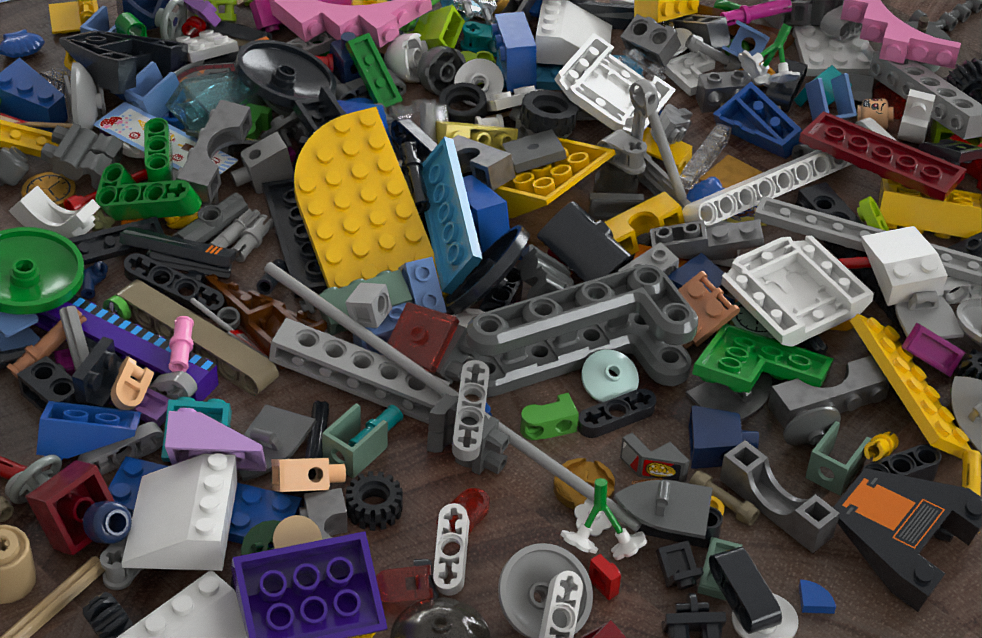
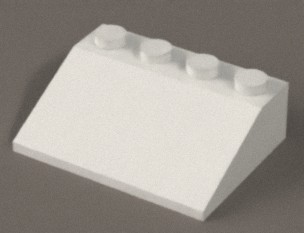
(564, 30)
(183, 515)
(199, 611)

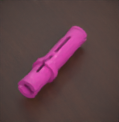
(747, 14)

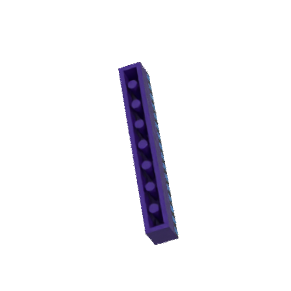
(134, 342)

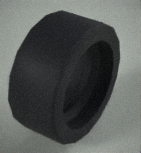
(464, 92)

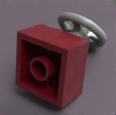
(61, 499)

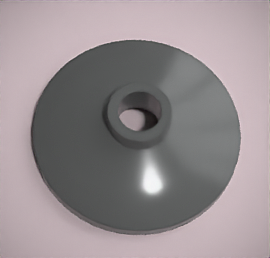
(810, 426)

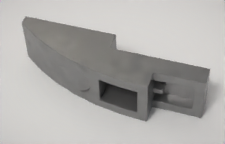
(675, 123)
(714, 242)

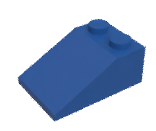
(78, 428)

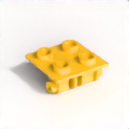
(71, 15)

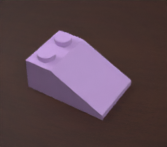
(196, 434)

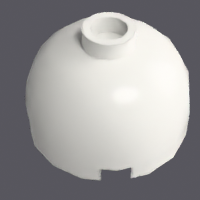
(403, 56)

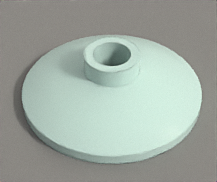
(600, 383)

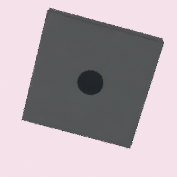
(535, 150)

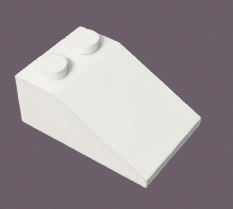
(904, 264)

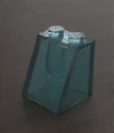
(199, 95)

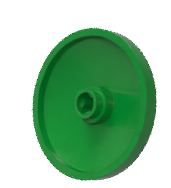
(37, 270)

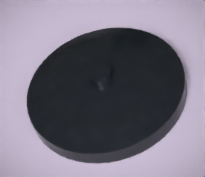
(282, 72)
(491, 271)

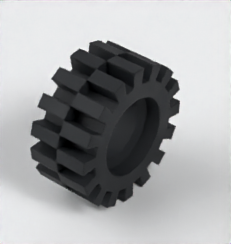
(374, 514)

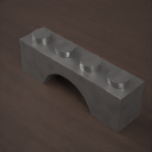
(226, 126)
(861, 385)
(806, 520)

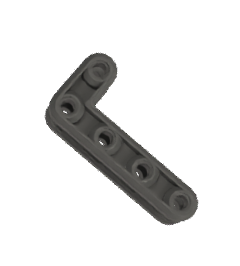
(557, 332)

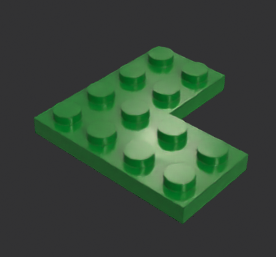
(740, 356)

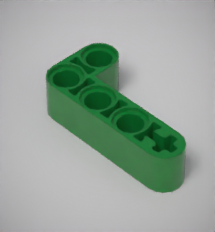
(127, 200)

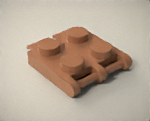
(707, 307)

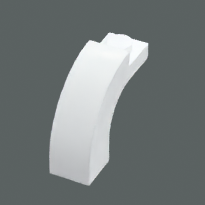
(916, 117)
(41, 212)

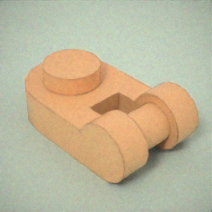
(127, 392)

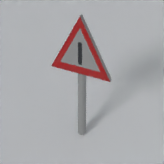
(237, 334)

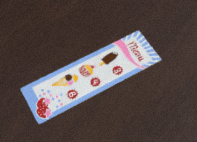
(128, 124)

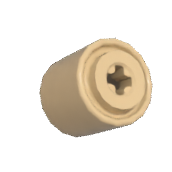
(16, 565)

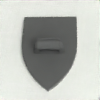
(279, 434)
(668, 506)

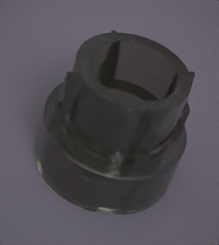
(615, 180)

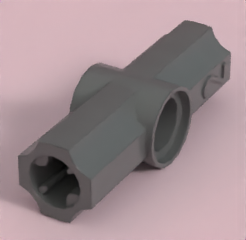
(214, 219)

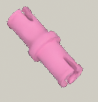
(181, 344)

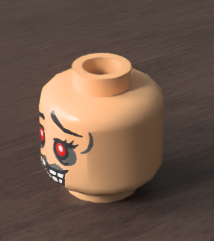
(877, 110)

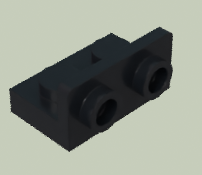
(97, 375)

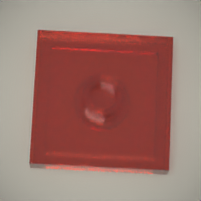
(423, 335)

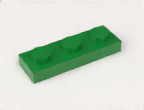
(373, 71)

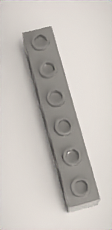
(951, 105)
(351, 369)

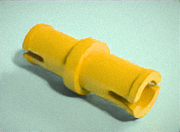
(881, 446)

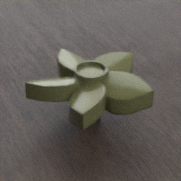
(102, 222)

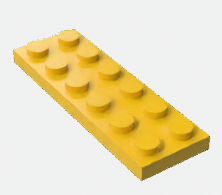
(910, 385)

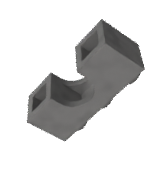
(487, 163)
(327, 511)

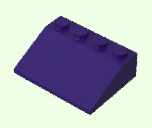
(310, 590)

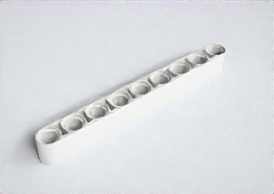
(768, 184)

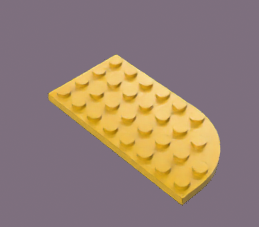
(357, 201)

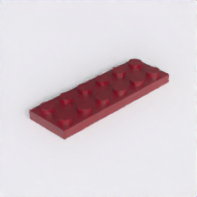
(882, 156)

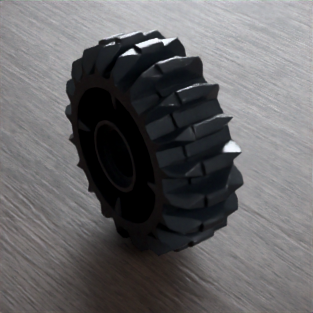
(968, 78)

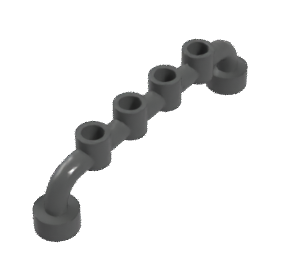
(950, 20)

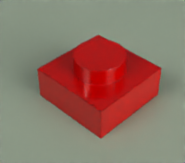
(605, 576)

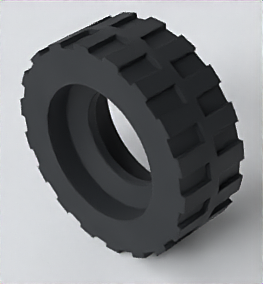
(548, 110)

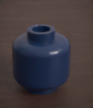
(107, 522)

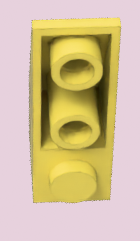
(489, 135)

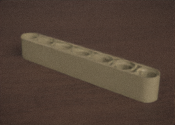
(233, 358)

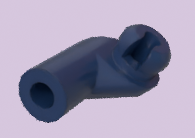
(93, 276)

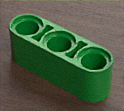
(158, 150)

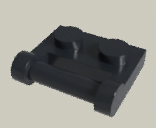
(952, 151)

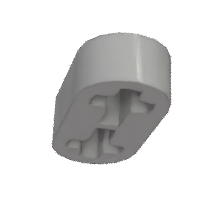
(174, 385)

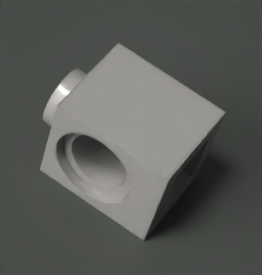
(369, 304)

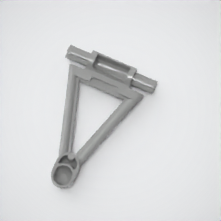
(654, 178)

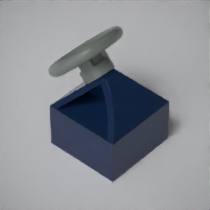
(157, 15)

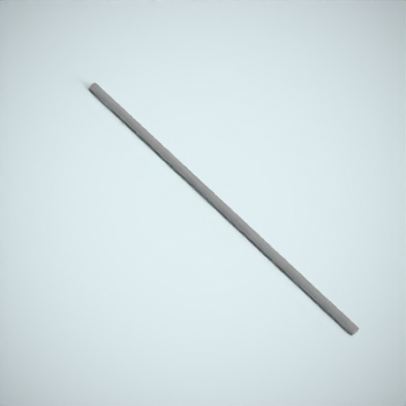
(441, 388)

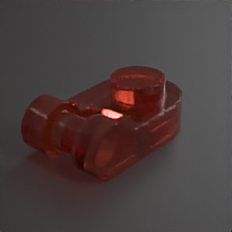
(476, 504)
(393, 584)

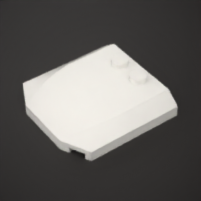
(602, 85)
(796, 288)

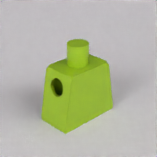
(440, 27)

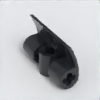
(583, 243)

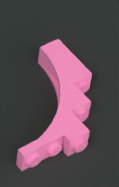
(381, 20)
(898, 38)

